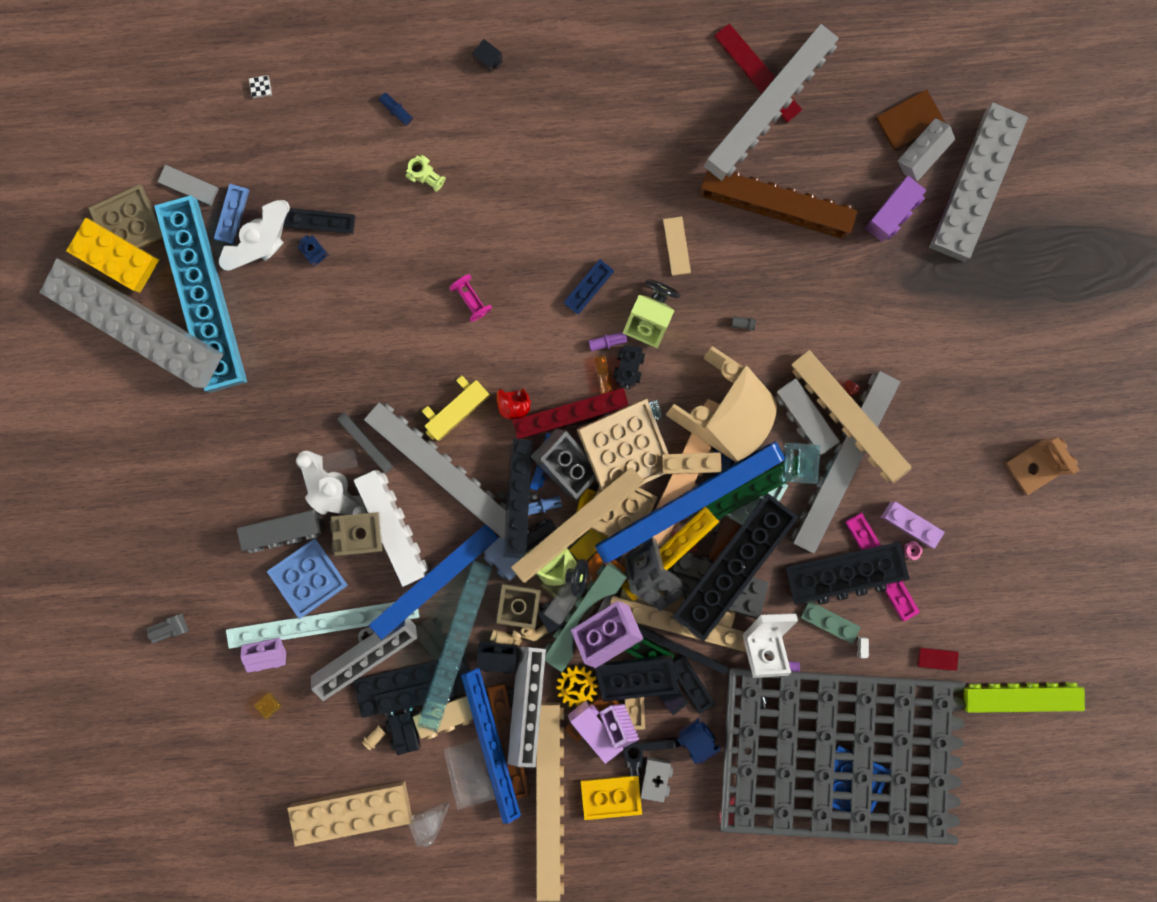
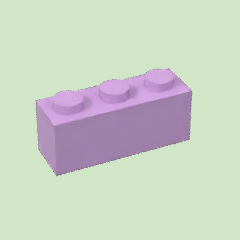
(912, 524)
(592, 729)

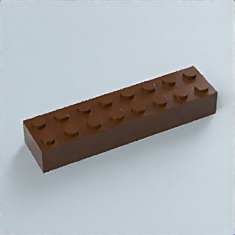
(780, 203)

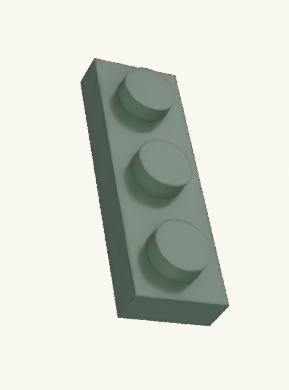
(830, 622)

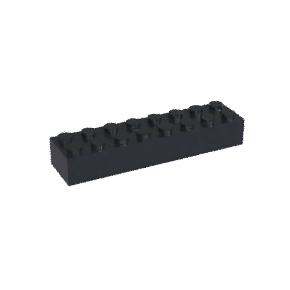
(734, 567)

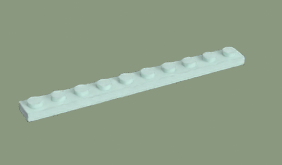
(308, 625)

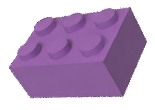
(896, 209)

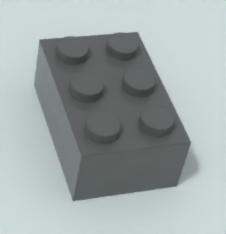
(565, 463)

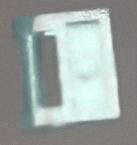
(807, 466)

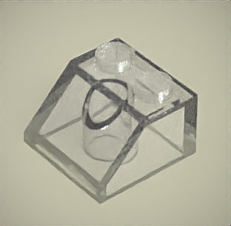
(427, 824)

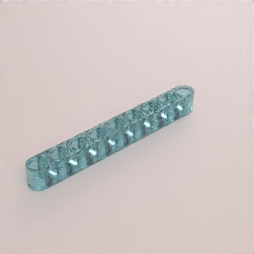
(454, 646)

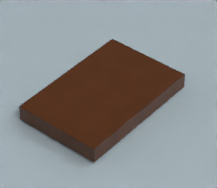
(908, 119)

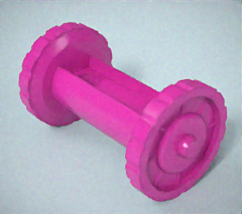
(470, 298)

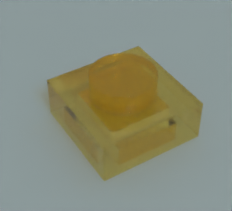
(268, 705)

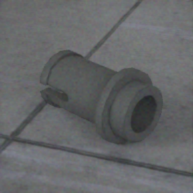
(744, 323)

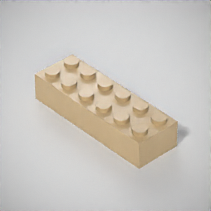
(350, 813)

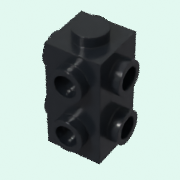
(627, 373)

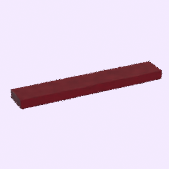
(752, 66)

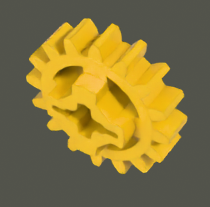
(588, 680)

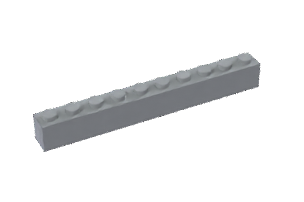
(770, 103)
(438, 466)
(842, 467)

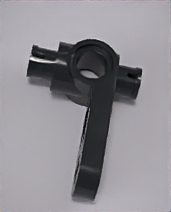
(635, 762)

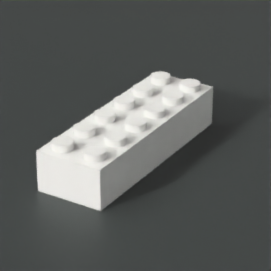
(394, 532)

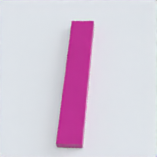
(896, 592)

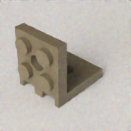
(345, 538)

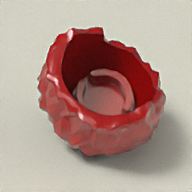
(513, 404)

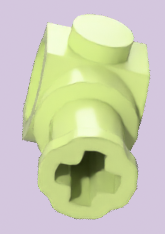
(426, 174)

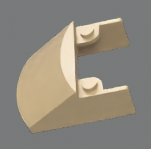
(741, 418)

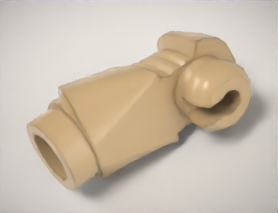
(502, 637)

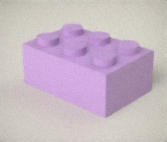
(606, 634)

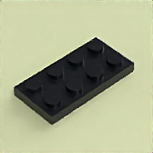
(637, 678)

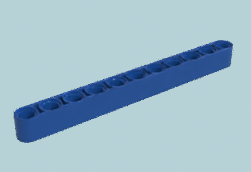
(689, 502)

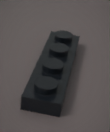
(320, 221)

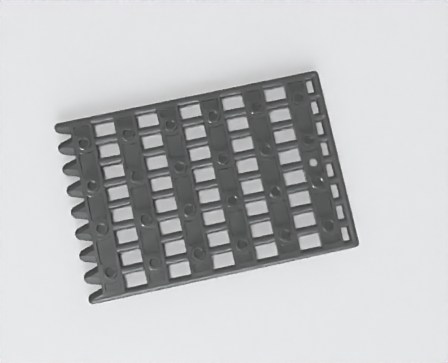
(824, 755)

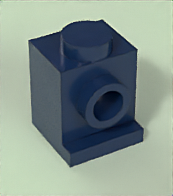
(318, 253)

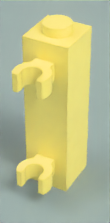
(456, 411)

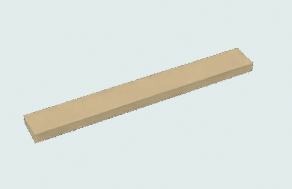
(578, 524)

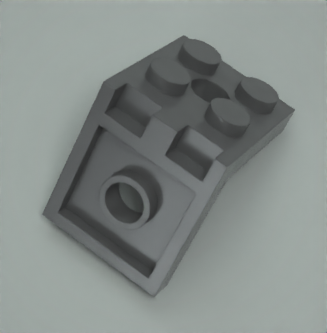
(651, 576)

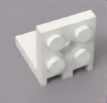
(766, 637)

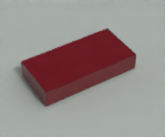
(938, 659)

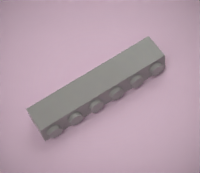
(361, 660)
(526, 707)

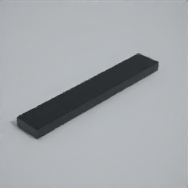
(681, 649)

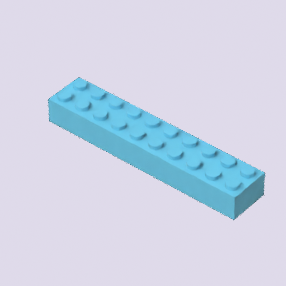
(200, 287)

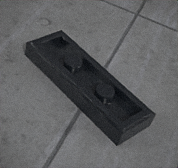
(692, 685)

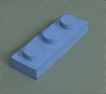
(231, 214)

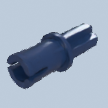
(395, 109)

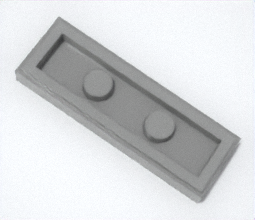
(188, 185)

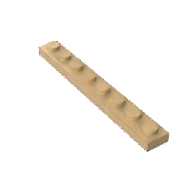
(662, 620)

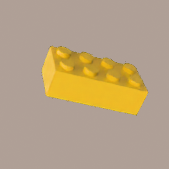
(112, 255)

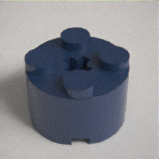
(699, 741)

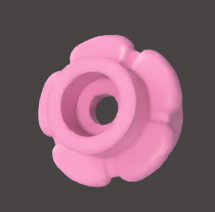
(917, 550)

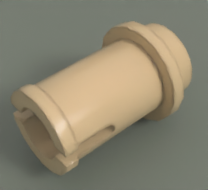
(370, 741)

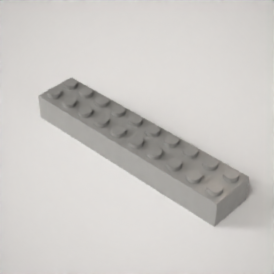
(131, 323)

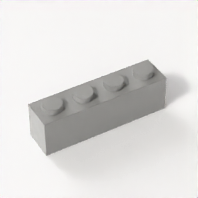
(806, 416)

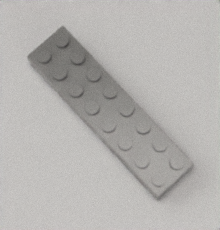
(978, 182)

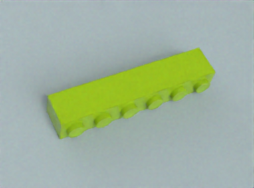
(1024, 698)

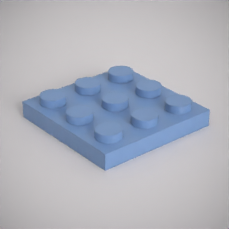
(307, 578)

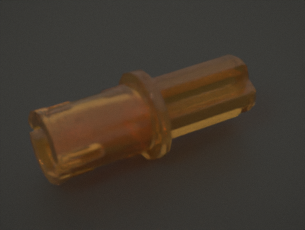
(603, 374)

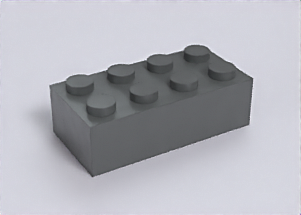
(276, 531)

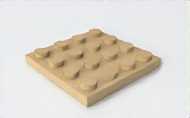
(624, 441)

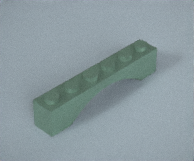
(606, 584)

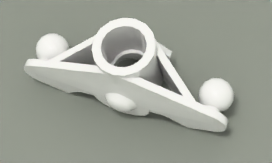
(258, 238)
(327, 490)

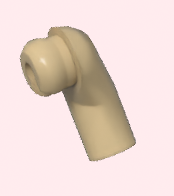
(534, 634)

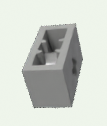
(653, 768)

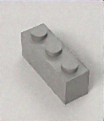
(926, 149)

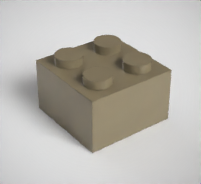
(518, 605)

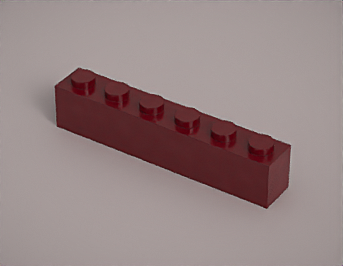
(570, 413)

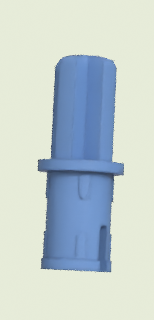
(544, 505)

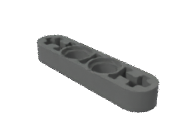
(365, 442)

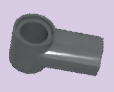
(171, 627)

